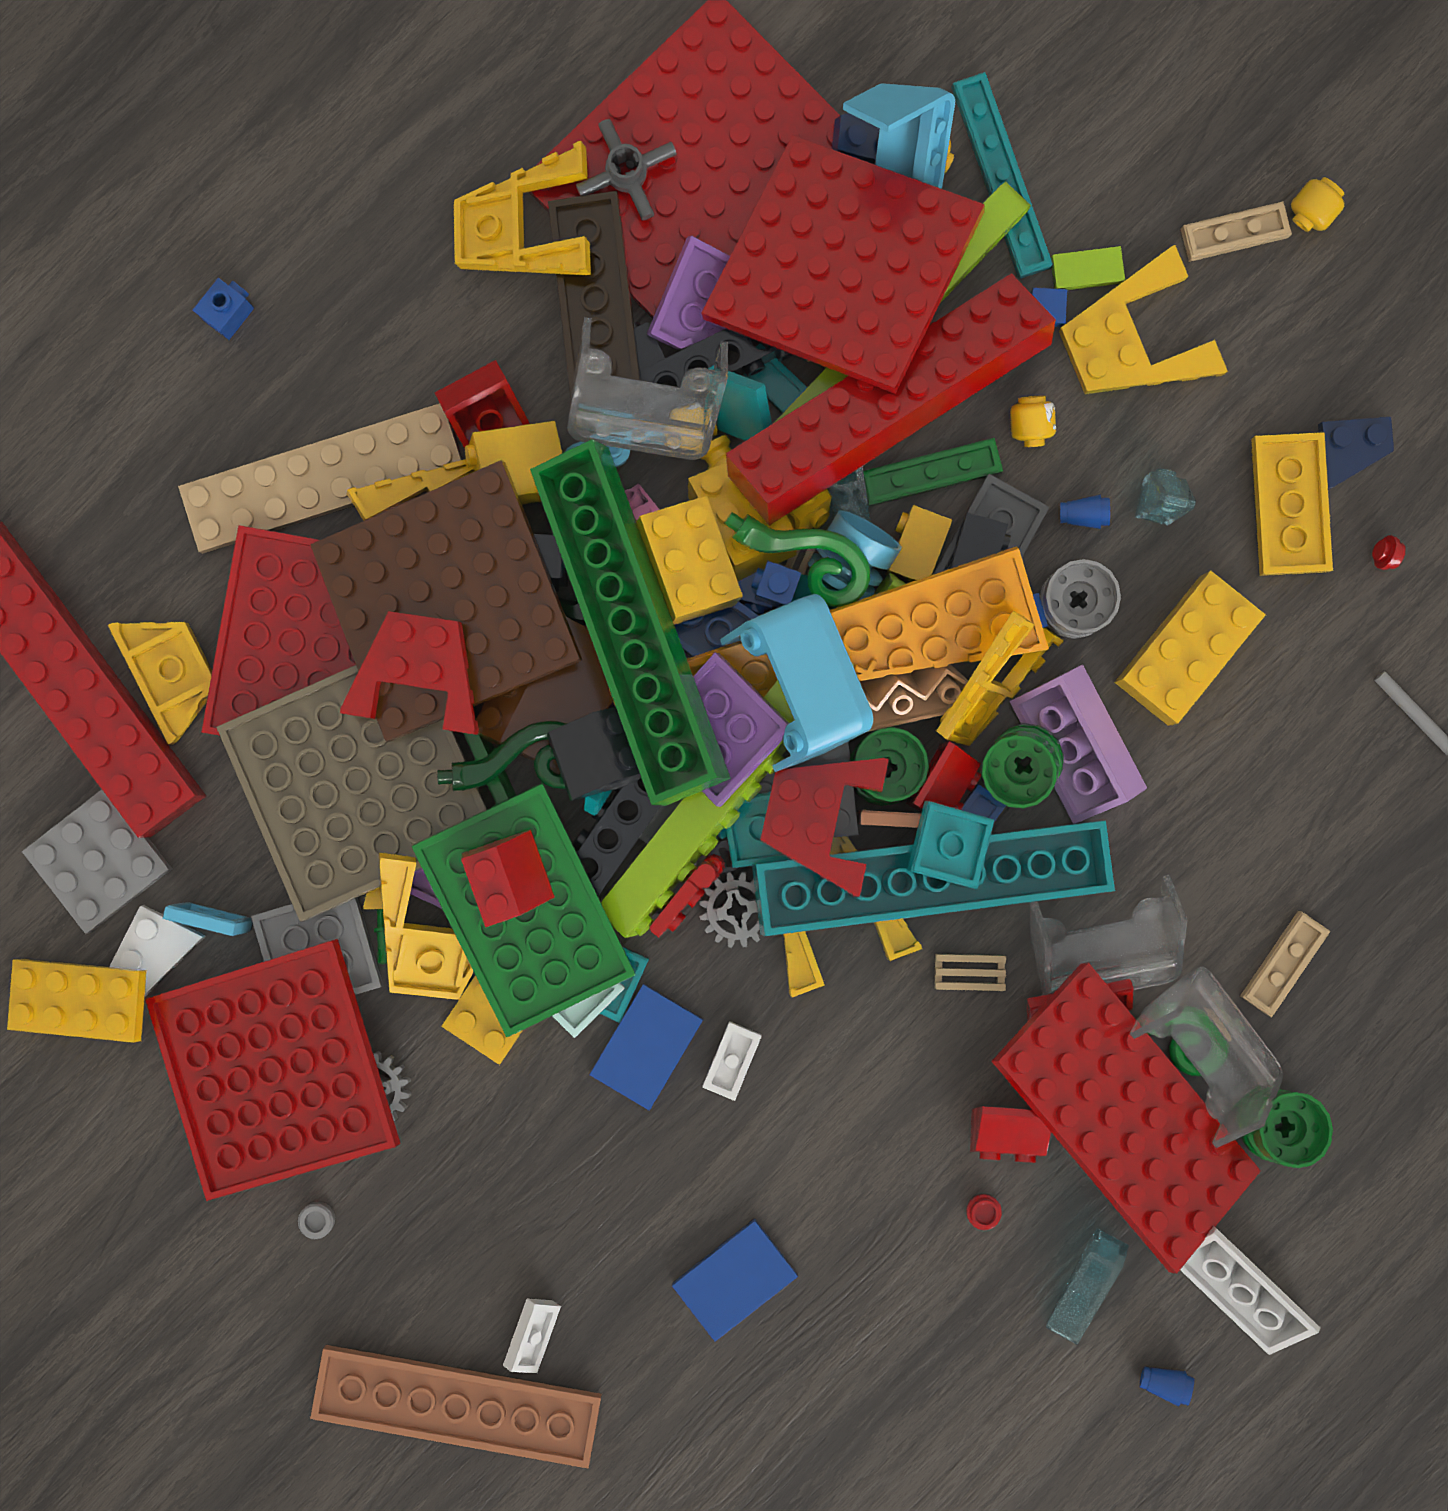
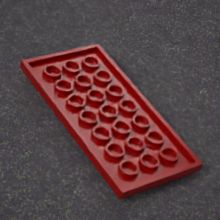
(1126, 1117)

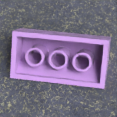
(1096, 761)

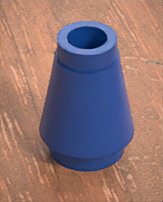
(1086, 512)
(1168, 1384)

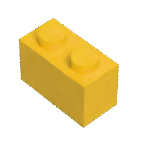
(921, 543)

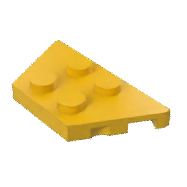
(167, 670)

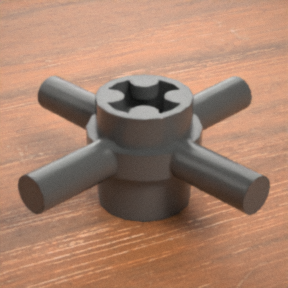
(633, 180)

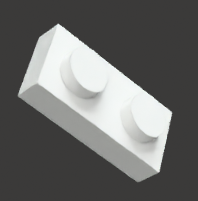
(732, 1060)
(531, 1335)

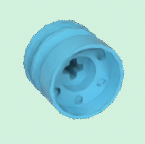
(874, 542)

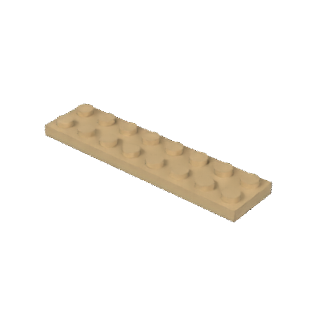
(315, 477)

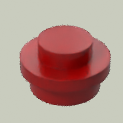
(1388, 553)
(984, 1211)

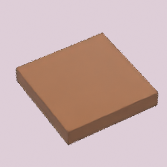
(883, 818)

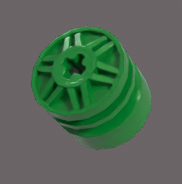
(905, 757)
(1017, 784)
(1303, 1136)

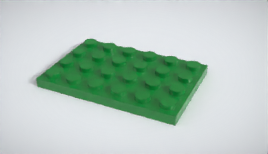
(547, 954)

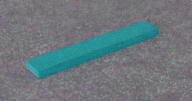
(1000, 166)

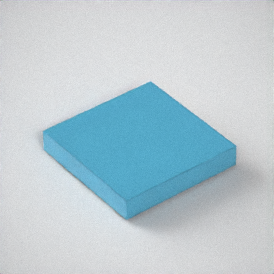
(208, 918)

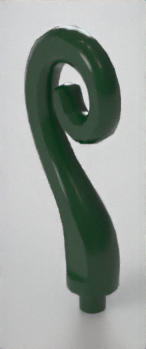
(479, 772)

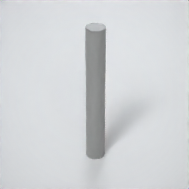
(1405, 702)

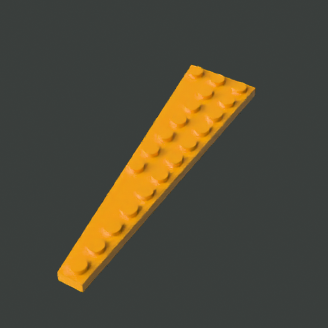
(920, 623)

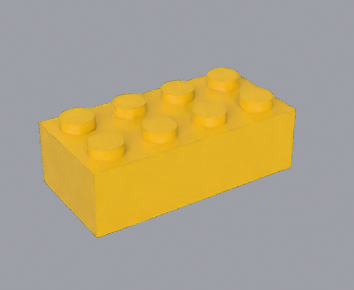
(1189, 648)

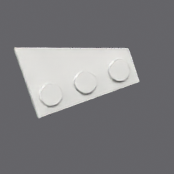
(154, 945)

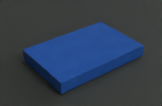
(646, 1046)
(734, 1280)

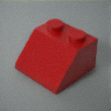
(481, 403)
(947, 778)
(507, 877)
(1008, 1132)

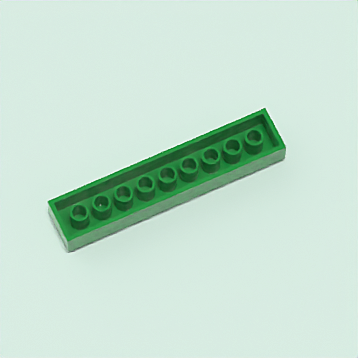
(629, 624)

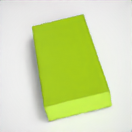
(1088, 268)

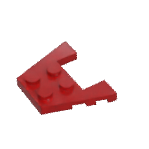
(416, 654)
(806, 812)

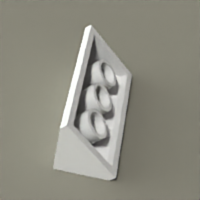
(1247, 1294)

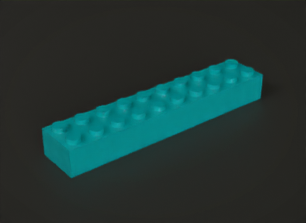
(1015, 870)

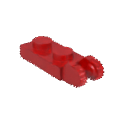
(688, 894)

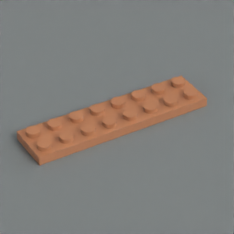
(456, 1406)

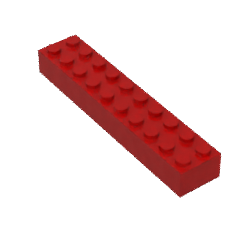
(860, 421)
(88, 699)

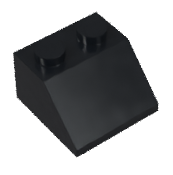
(593, 754)

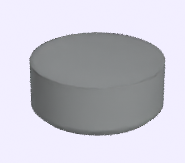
(316, 1220)

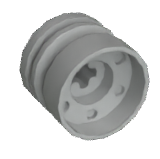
(1099, 598)

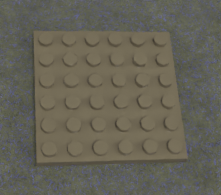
(339, 792)

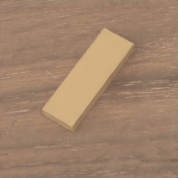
(1236, 231)
(1285, 963)

